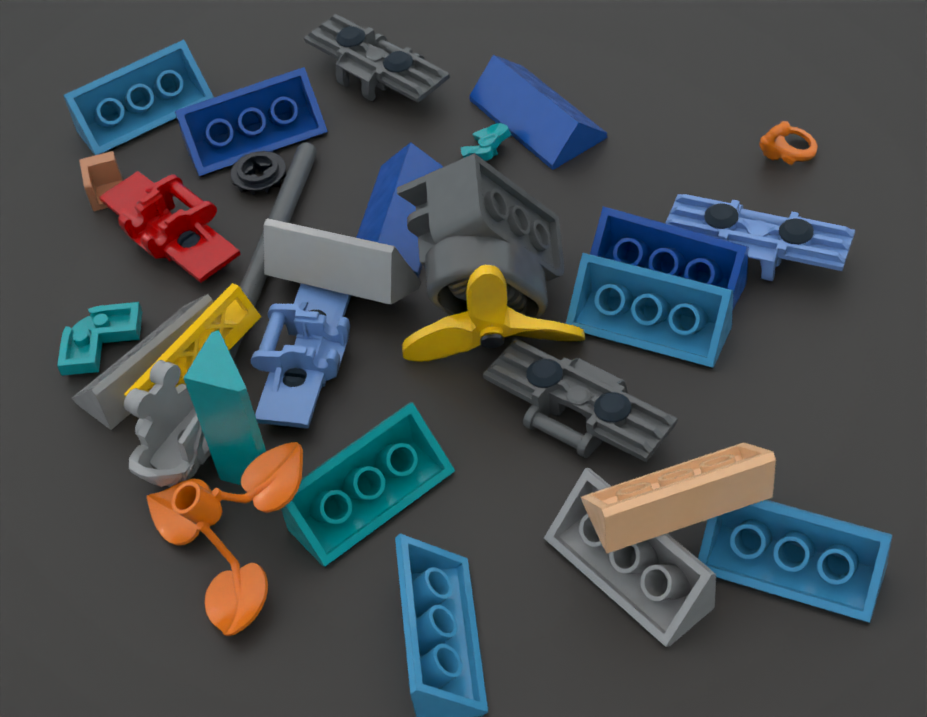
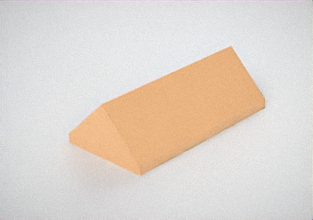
(681, 495)

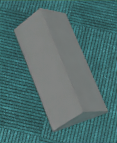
(337, 262)
(105, 394)
(650, 580)

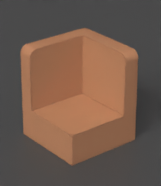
(99, 175)

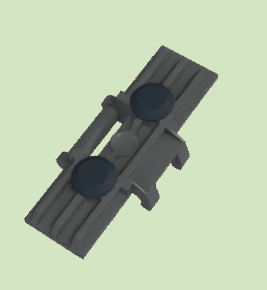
(375, 60)
(576, 384)

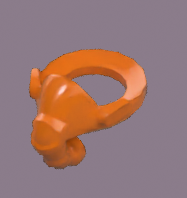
(775, 146)

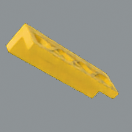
(229, 313)

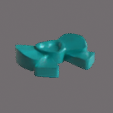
(488, 141)

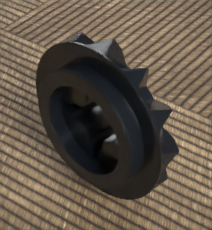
(268, 163)

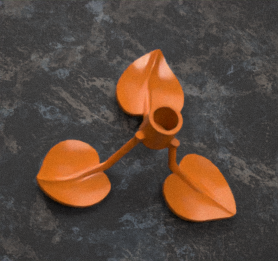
(191, 507)

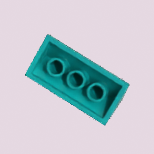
(224, 409)
(366, 485)

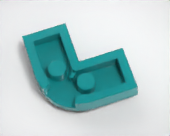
(83, 342)

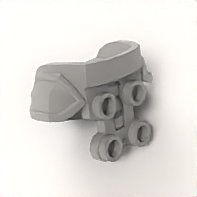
(166, 429)

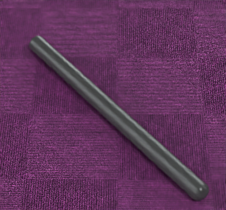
(281, 211)

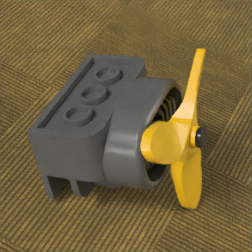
(484, 260)

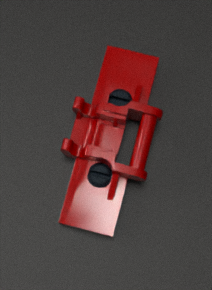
(179, 236)

